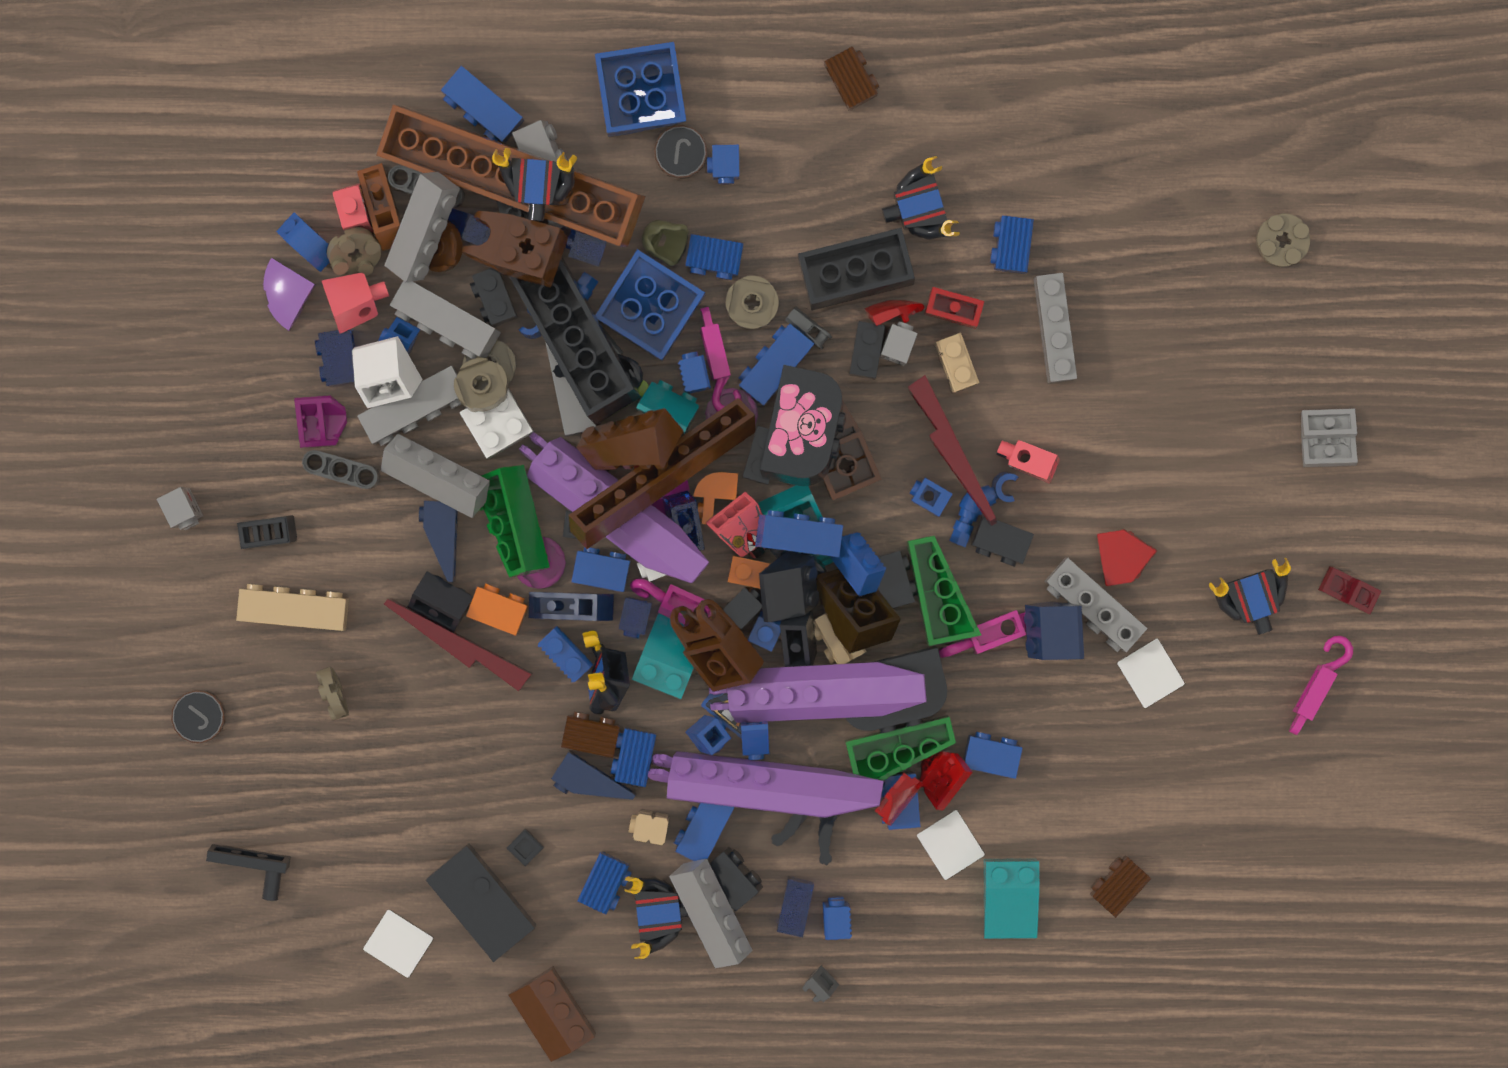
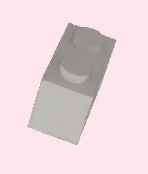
(898, 343)
(180, 508)

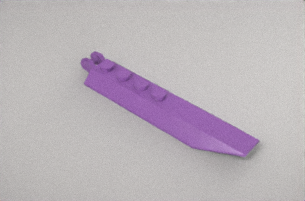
(647, 537)
(824, 692)
(764, 785)

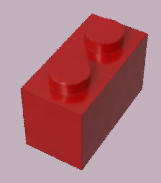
(954, 307)

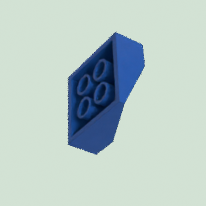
(640, 88)
(650, 305)

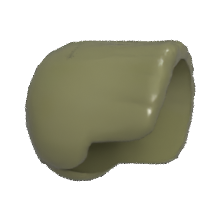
(675, 241)

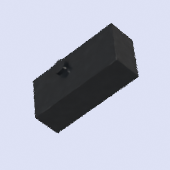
(856, 269)
(481, 902)

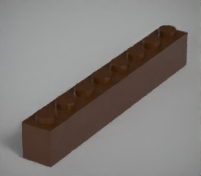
(646, 486)

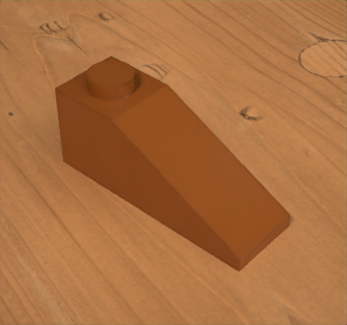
(380, 204)

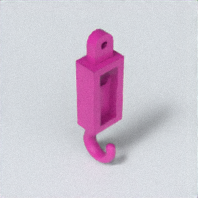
(715, 357)
(673, 598)
(990, 636)
(1319, 685)

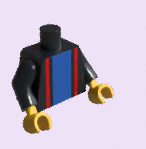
(536, 180)
(920, 204)
(1254, 596)
(608, 677)
(657, 913)

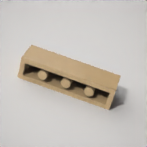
(292, 609)

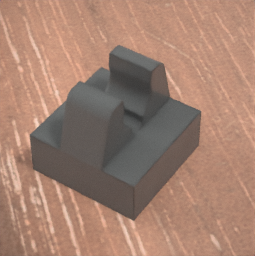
(821, 984)

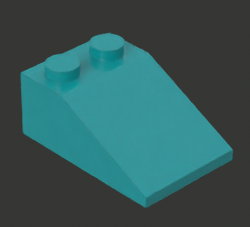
(660, 396)
(795, 501)
(663, 661)
(1011, 898)

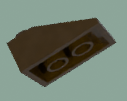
(856, 619)

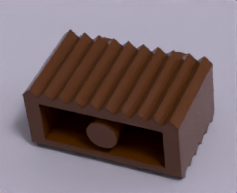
(851, 77)
(590, 735)
(1119, 885)

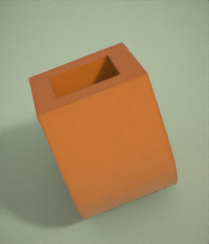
(712, 487)

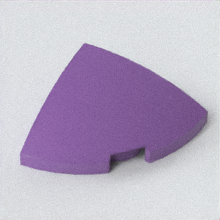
(285, 293)

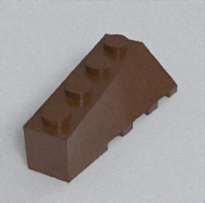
(631, 441)

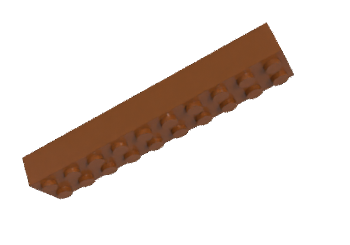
(467, 161)

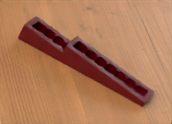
(948, 445)
(463, 648)

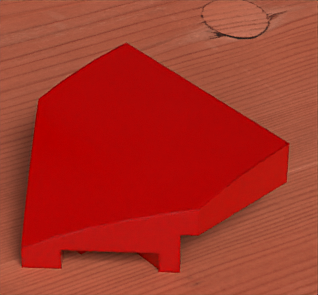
(889, 309)
(1123, 556)
(943, 777)
(898, 798)

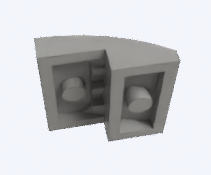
(1329, 437)

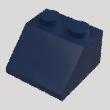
(1054, 631)

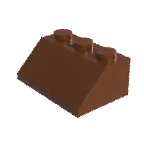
(552, 1014)

